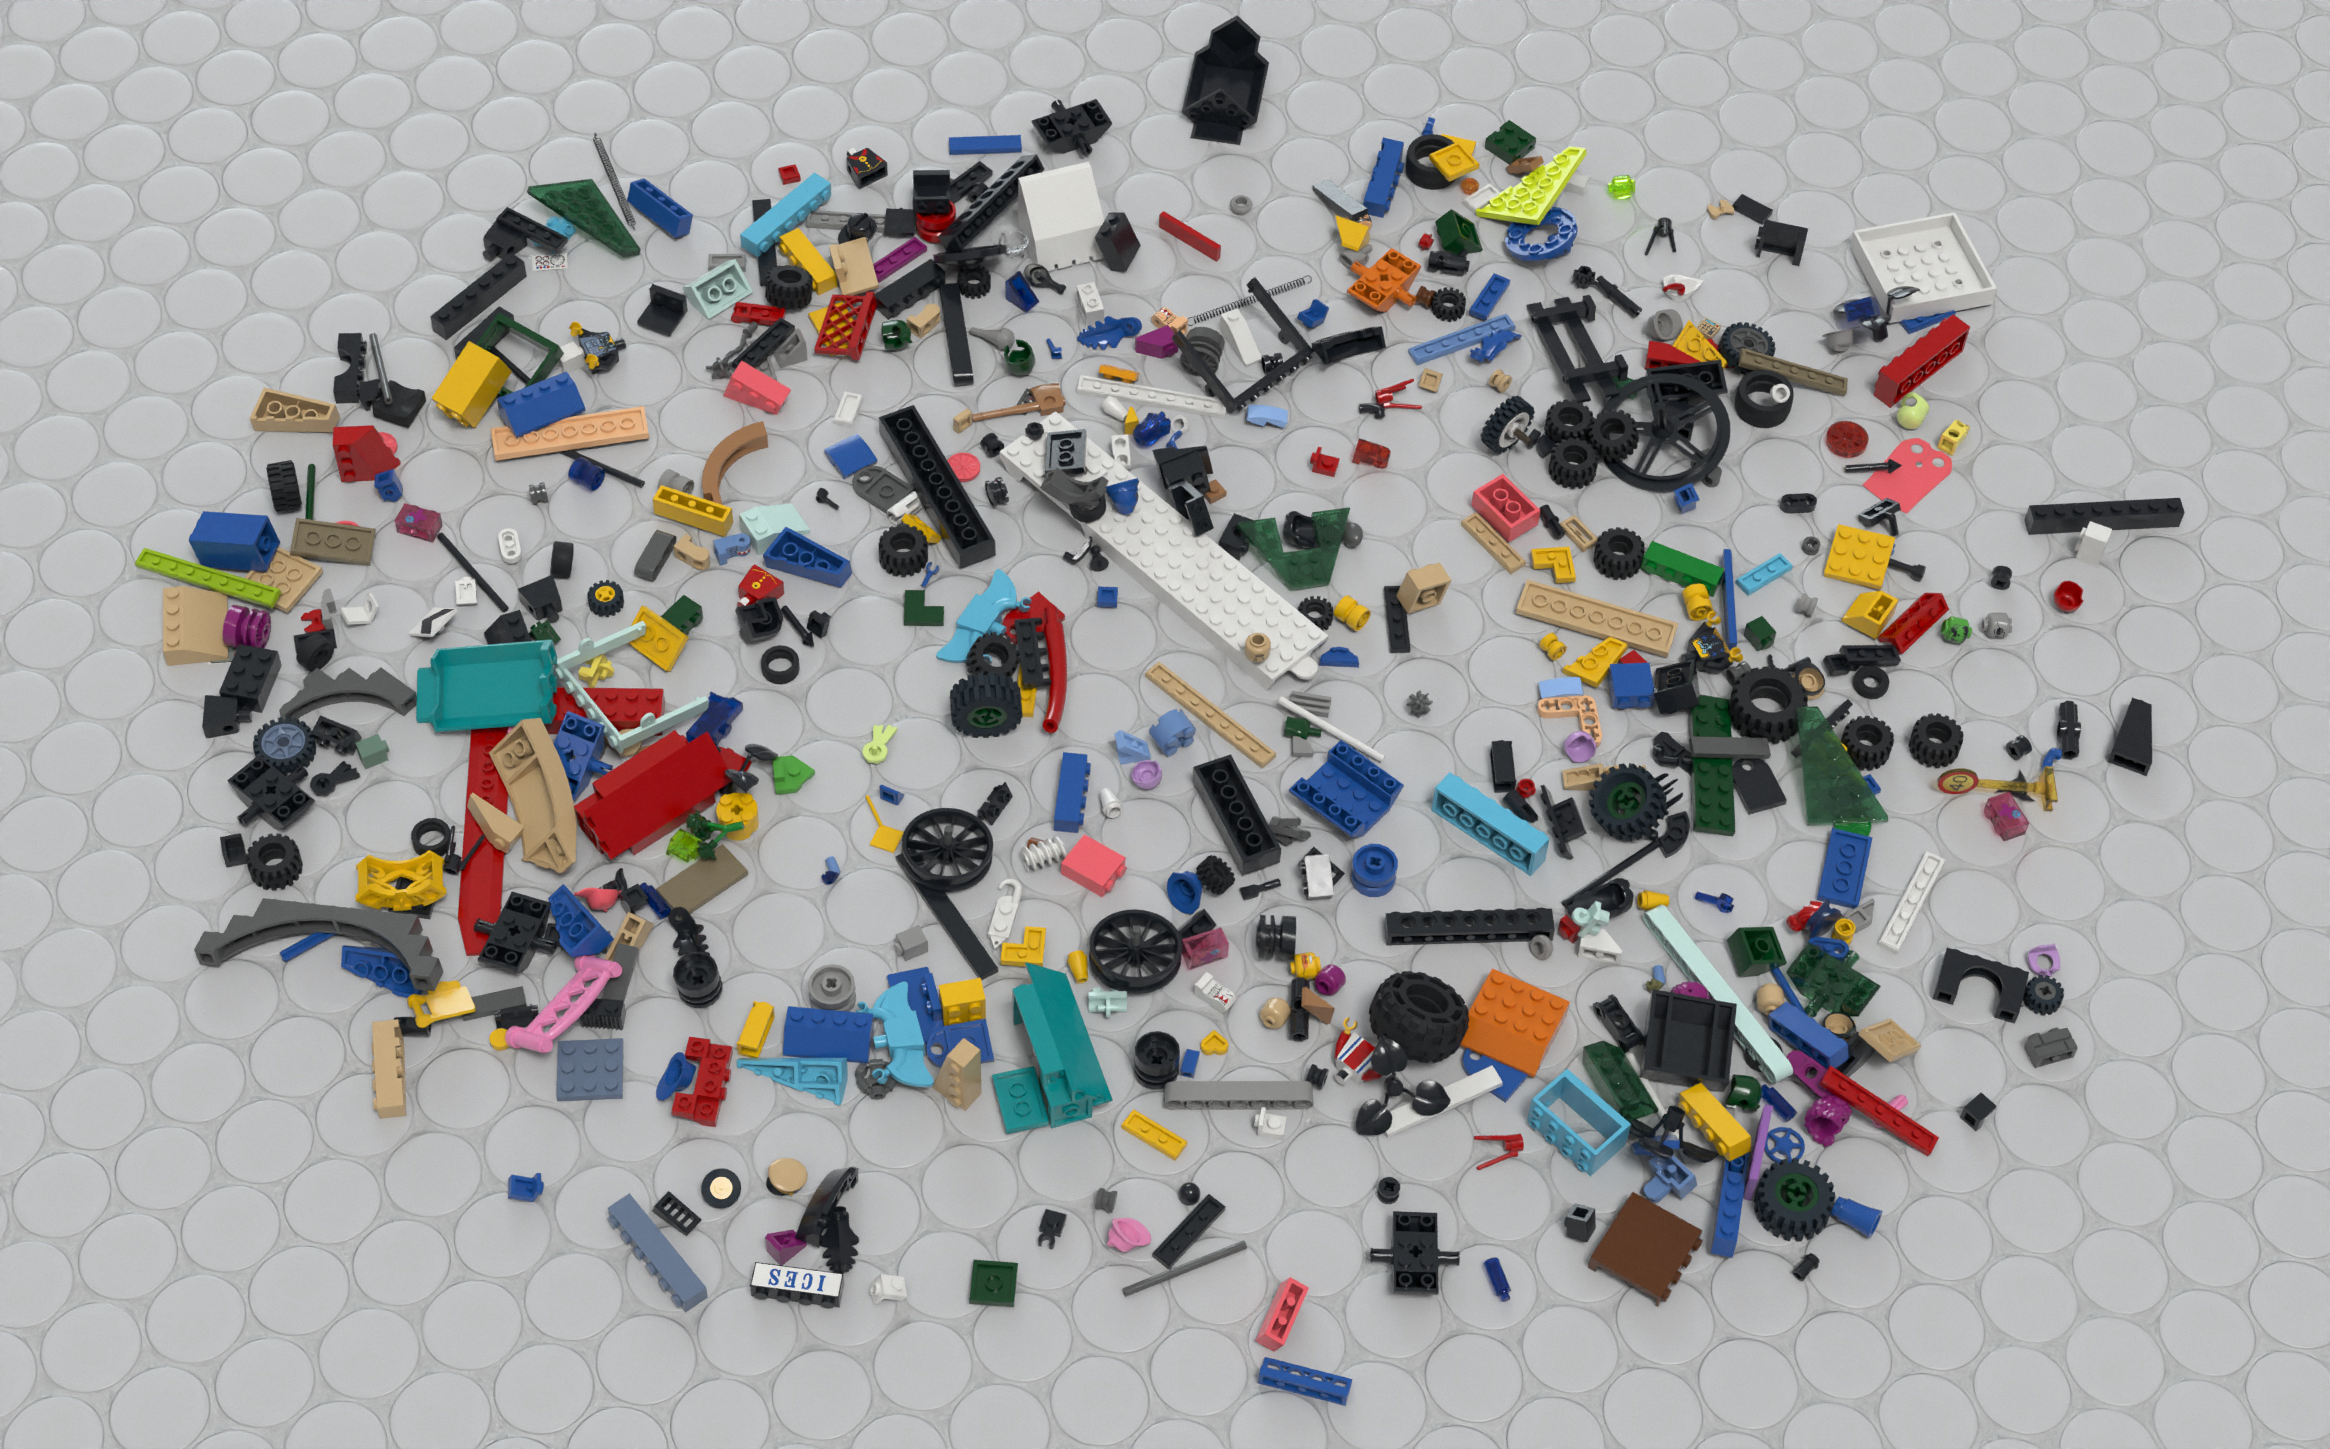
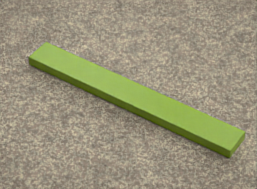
(208, 578)

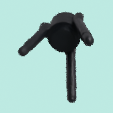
(1664, 228)
(452, 861)

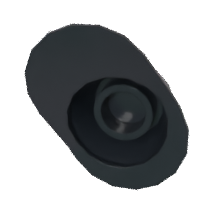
(857, 227)

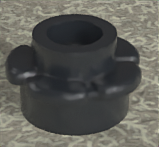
(1034, 430)

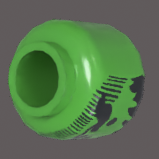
(1956, 629)

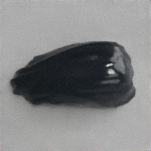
(1299, 530)
(1613, 896)

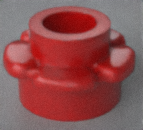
(1426, 241)
(1526, 784)

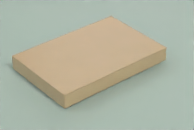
(1890, 1040)

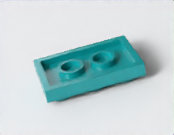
(1020, 1100)

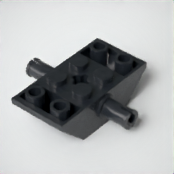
(1073, 127)
(270, 793)
(516, 933)
(1415, 1253)

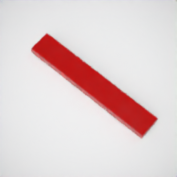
(1879, 1111)

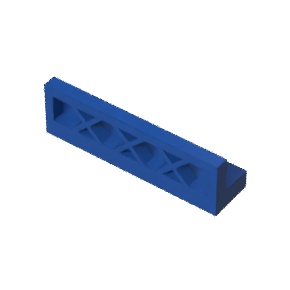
(1304, 1384)

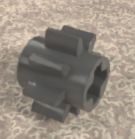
(1416, 706)

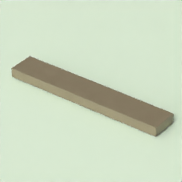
(1794, 372)

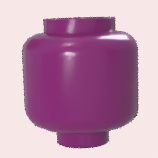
(1330, 980)

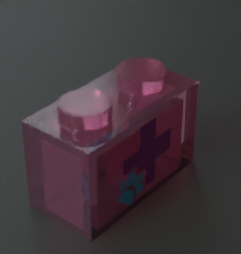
(418, 522)
(2006, 816)
(1205, 948)

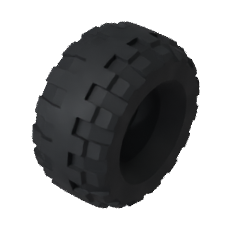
(1419, 1015)

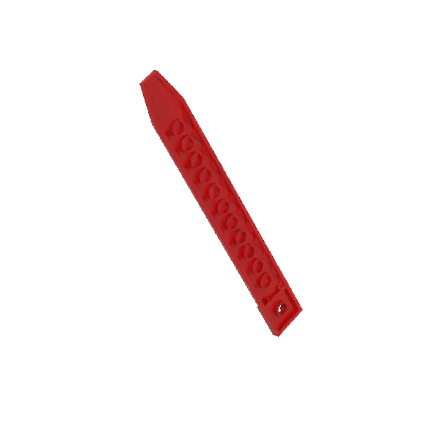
(483, 876)

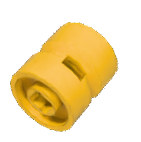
(1697, 601)
(1350, 611)

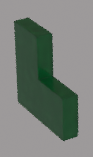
(918, 614)

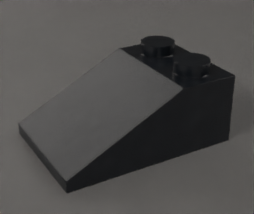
(1676, 687)

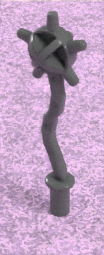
(721, 367)

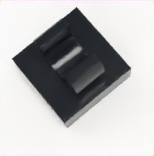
(818, 623)

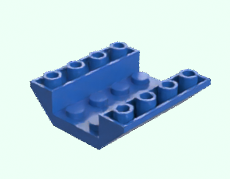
(1349, 790)

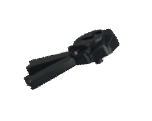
(325, 783)

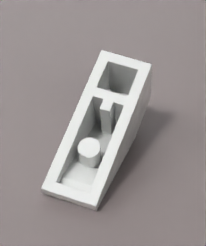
(1239, 337)

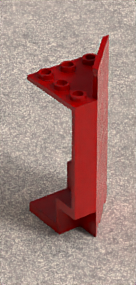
(652, 794)

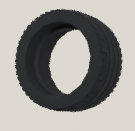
(1420, 174)
(1757, 414)

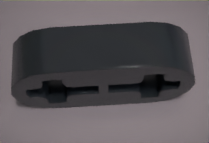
(1798, 503)

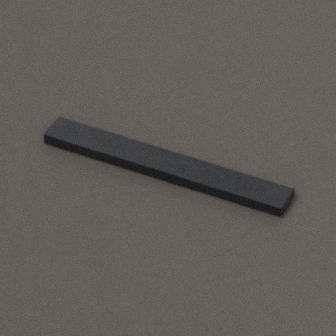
(955, 926)

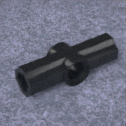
(2069, 729)
(1298, 1018)

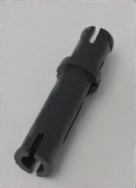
(1612, 291)

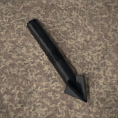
(1890, 466)
(807, 637)

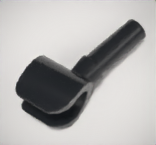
(822, 497)

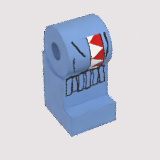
(731, 547)

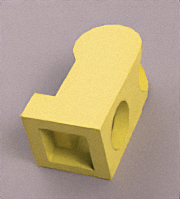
(1953, 437)

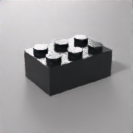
(251, 676)

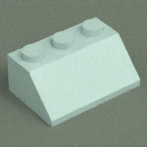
(718, 289)

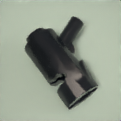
(1449, 262)

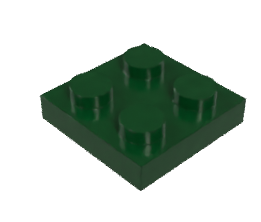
(993, 1283)

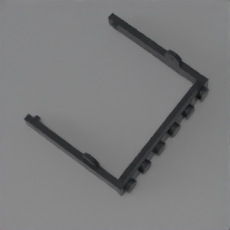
(1287, 334)

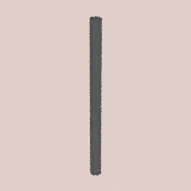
(380, 368)
(1202, 1261)

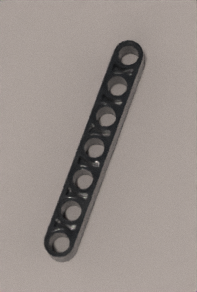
(956, 334)

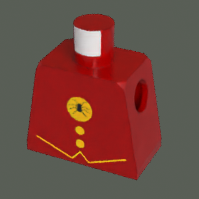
(759, 585)

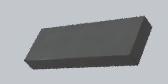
(617, 987)
(491, 1002)

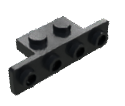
(1566, 820)

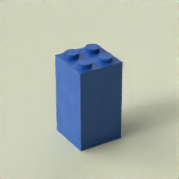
(234, 541)

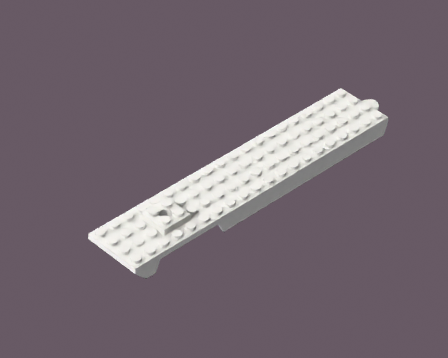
(1180, 568)

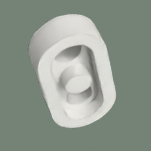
(509, 547)

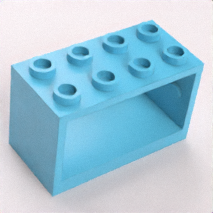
(1591, 1109)

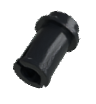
(1806, 1266)

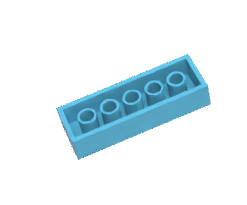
(1490, 824)

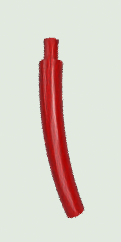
(1057, 669)

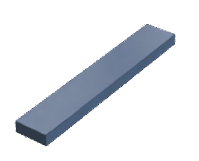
(1459, 340)

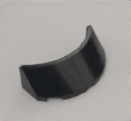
(1349, 344)
(823, 1204)

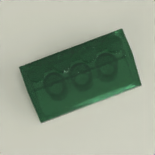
(1617, 1080)

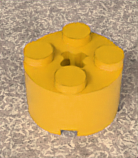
(737, 808)

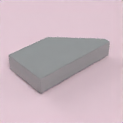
(1861, 915)

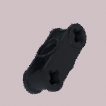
(1625, 1035)

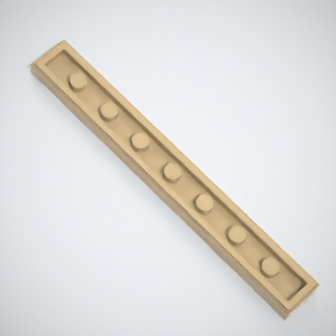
(1210, 715)

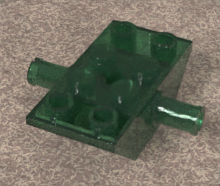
(1831, 982)

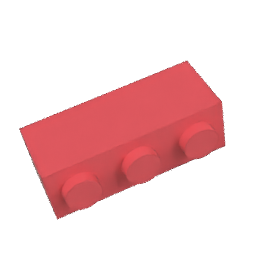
(1282, 1314)

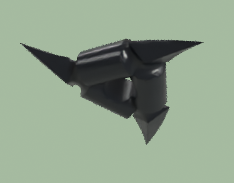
(2022, 794)

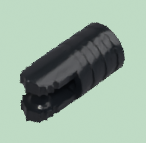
(1519, 806)
(410, 1028)

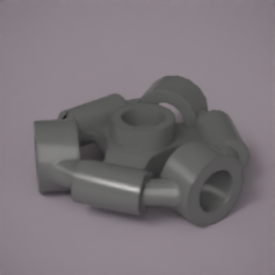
(877, 1092)

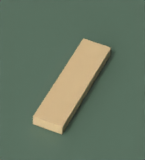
(1493, 543)

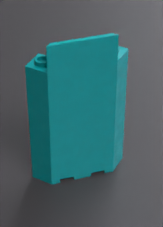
(488, 686)

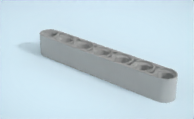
(1238, 1095)

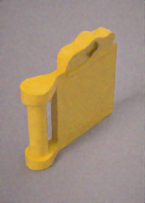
(445, 1002)

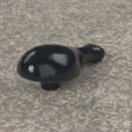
(1039, 276)

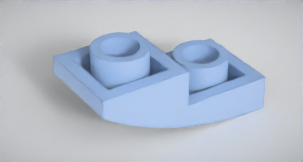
(1262, 413)
(1561, 687)

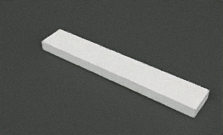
(1911, 902)
(1458, 1092)

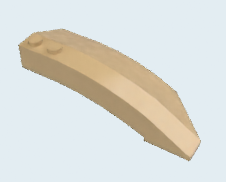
(538, 794)

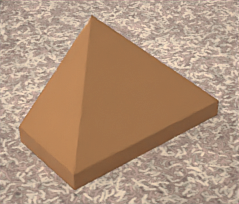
(1317, 1006)

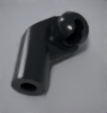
(1662, 757)

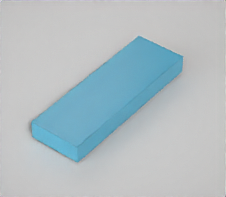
(1764, 574)

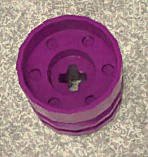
(246, 627)

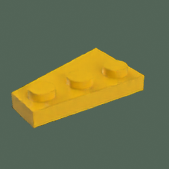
(1695, 344)
(1595, 665)

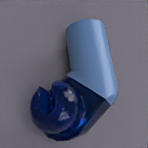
(833, 872)

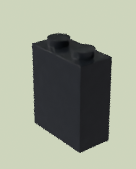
(1117, 241)

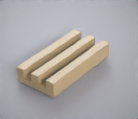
(1576, 536)

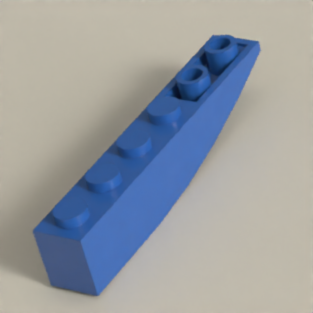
(1729, 1206)

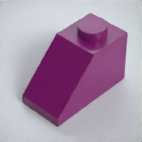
(1156, 343)

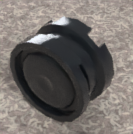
(996, 492)

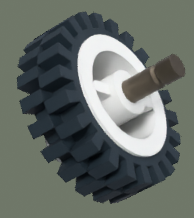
(1508, 425)

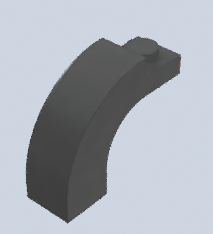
(1073, 491)

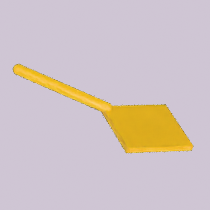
(885, 837)

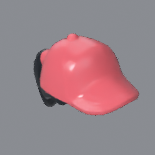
(606, 895)

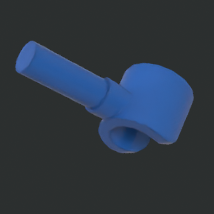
(1055, 351)
(929, 574)

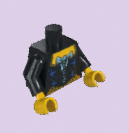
(1709, 648)

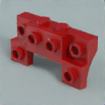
(710, 1089)

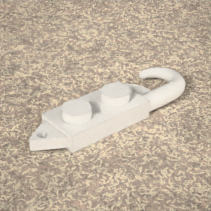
(1004, 914)

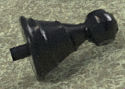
(1098, 561)

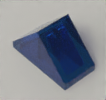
(1020, 293)
(1861, 308)

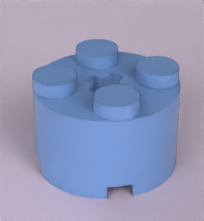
(1173, 732)

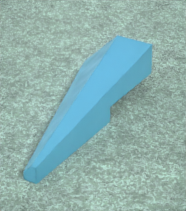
(817, 1076)

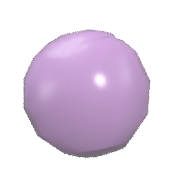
(1580, 746)
(1147, 774)

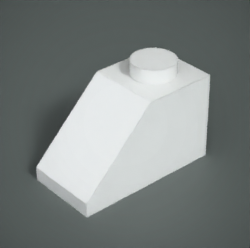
(1600, 948)

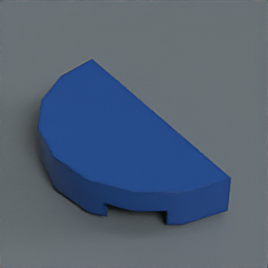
(1339, 658)

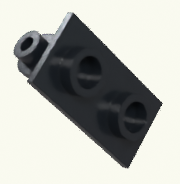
(997, 802)
(516, 1017)

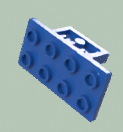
(921, 998)

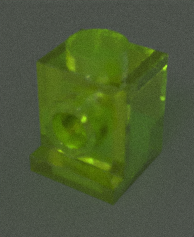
(683, 846)

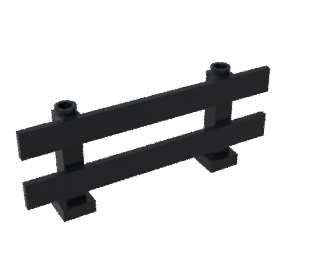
(1596, 369)

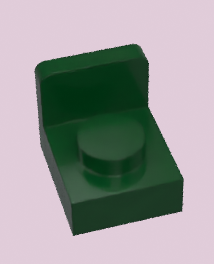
(544, 631)

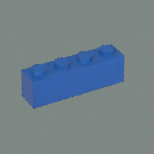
(660, 208)
(1071, 791)
(1808, 1036)

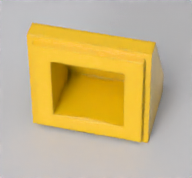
(1131, 421)

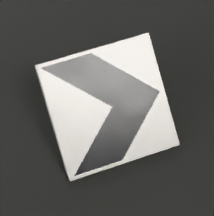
(433, 622)

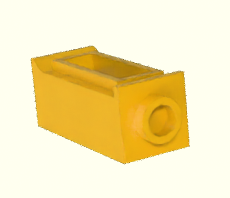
(756, 1029)

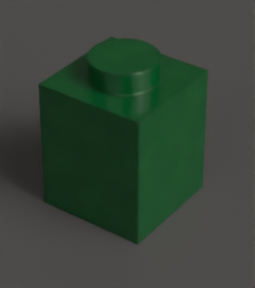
(1760, 633)

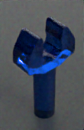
(1723, 902)

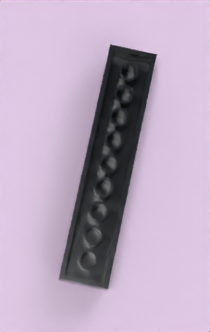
(937, 486)

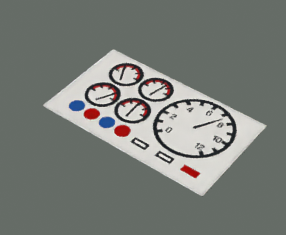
(549, 262)

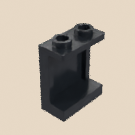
(931, 191)
(1781, 239)
(1191, 505)

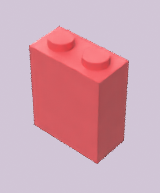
(1093, 866)

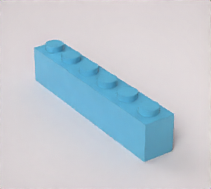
(785, 214)

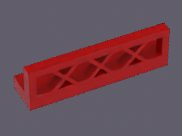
(1915, 621)

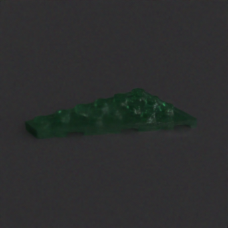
(589, 210)

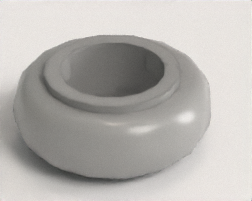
(1243, 200)
(1547, 945)

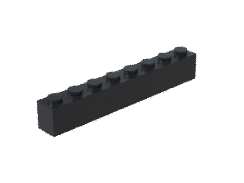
(2111, 514)

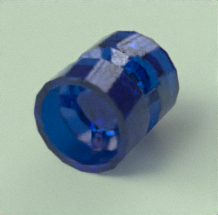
(586, 473)

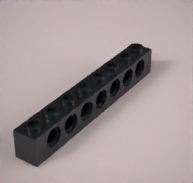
(989, 204)
(1461, 933)

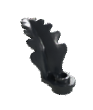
(688, 932)
(839, 1242)

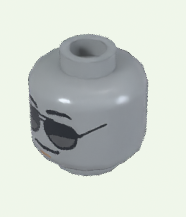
(1997, 625)

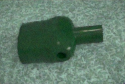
(1300, 728)

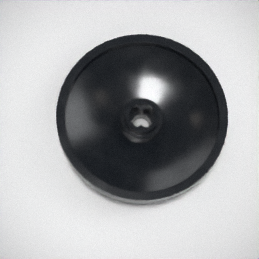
(971, 256)

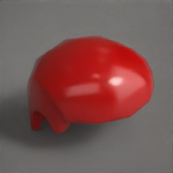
(2068, 596)

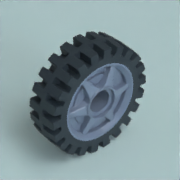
(285, 744)

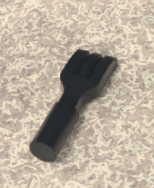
(1253, 890)

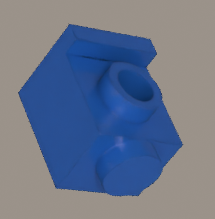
(388, 485)
(1686, 498)

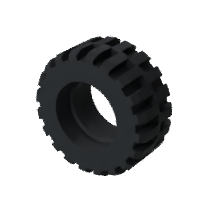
(1771, 685)

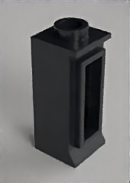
(1502, 766)

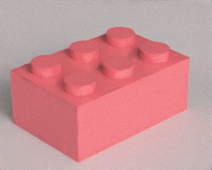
(1505, 508)

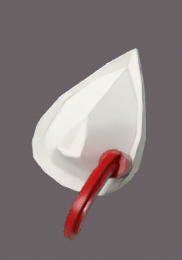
(1680, 287)

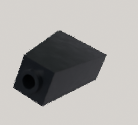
(2134, 740)

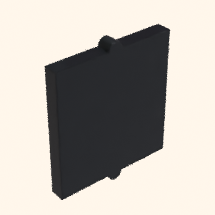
(900, 222)

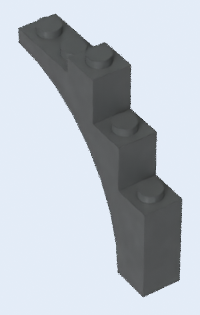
(349, 686)

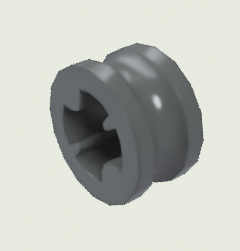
(1811, 550)

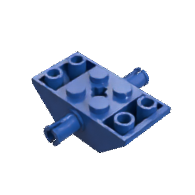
(586, 741)

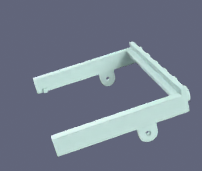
(648, 724)

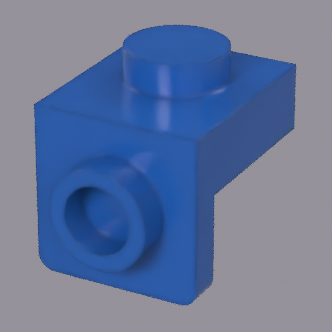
(1314, 315)
(525, 1187)

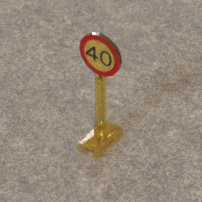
(1964, 780)

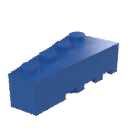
(807, 559)

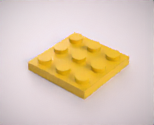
(1859, 556)

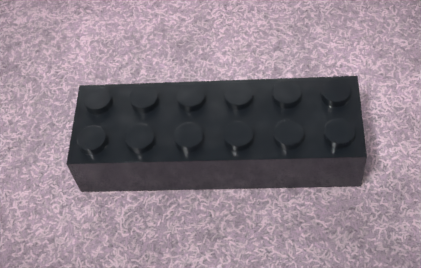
(1236, 814)

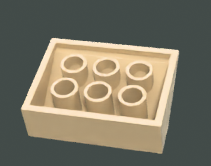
(193, 625)

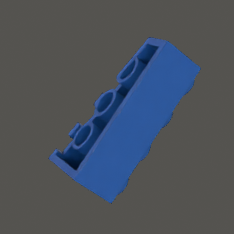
(1384, 177)

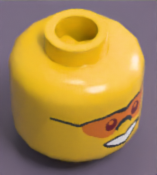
(1305, 965)

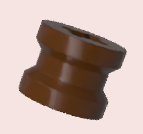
(1425, 296)

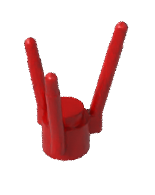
(1385, 395)
(1512, 1143)

